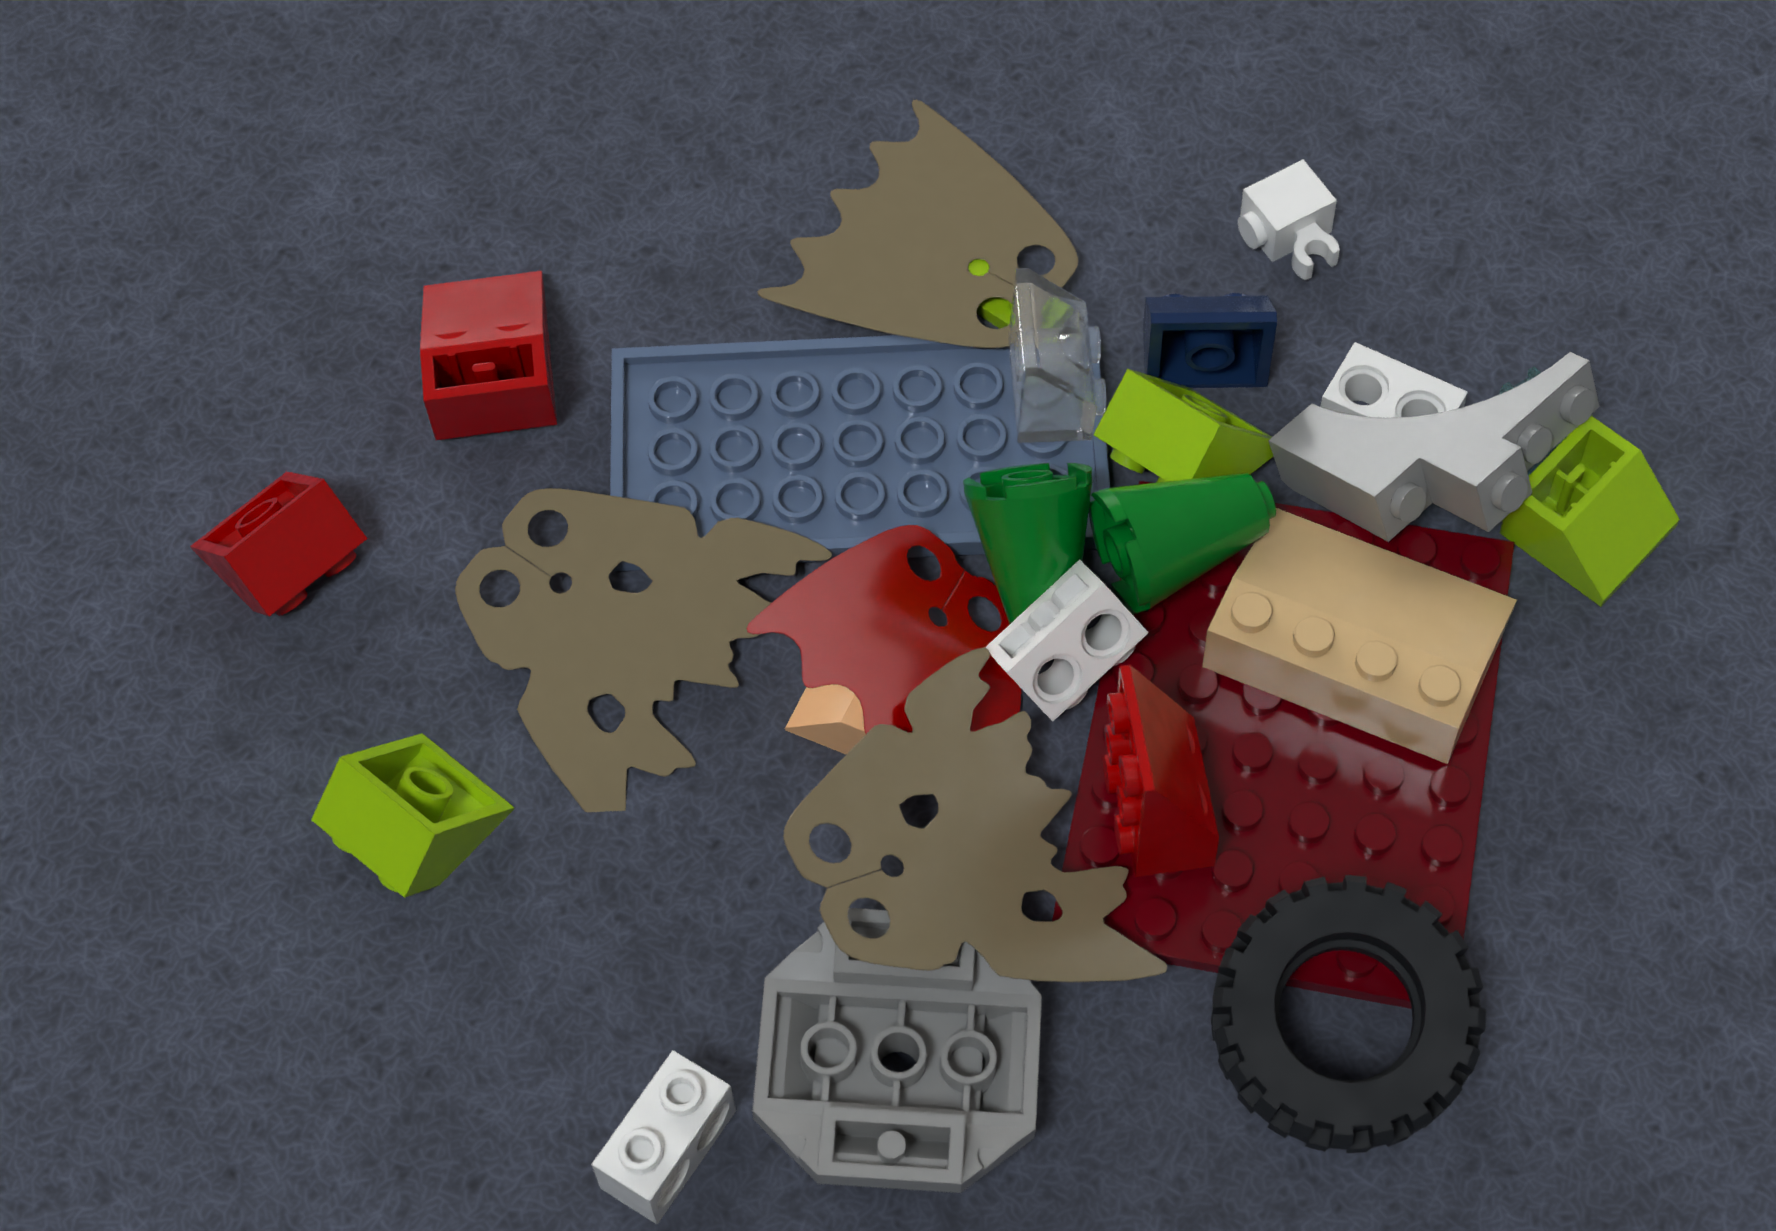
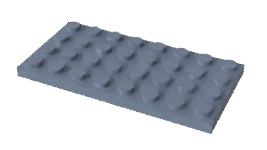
(824, 435)

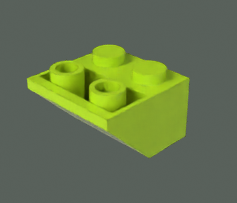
(1592, 511)

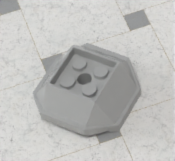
(916, 1129)

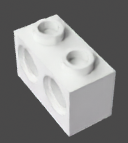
(1387, 387)
(1057, 630)
(664, 1137)

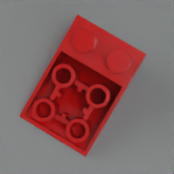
(486, 356)
(1158, 780)

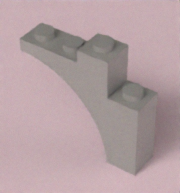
(1459, 459)

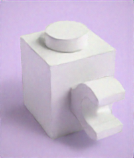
(1290, 215)

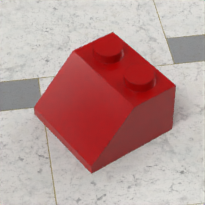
(282, 543)

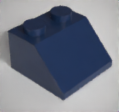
(1209, 340)

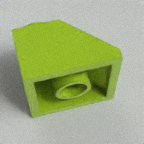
(1178, 432)
(408, 812)

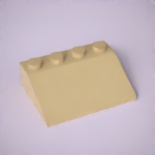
(1358, 634)

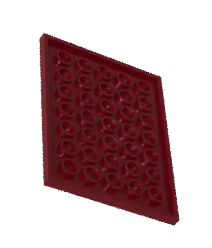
(1294, 787)

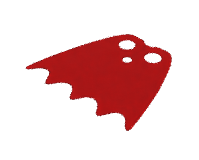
(870, 628)

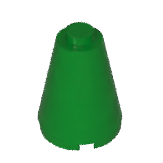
(1030, 527)
(1175, 531)

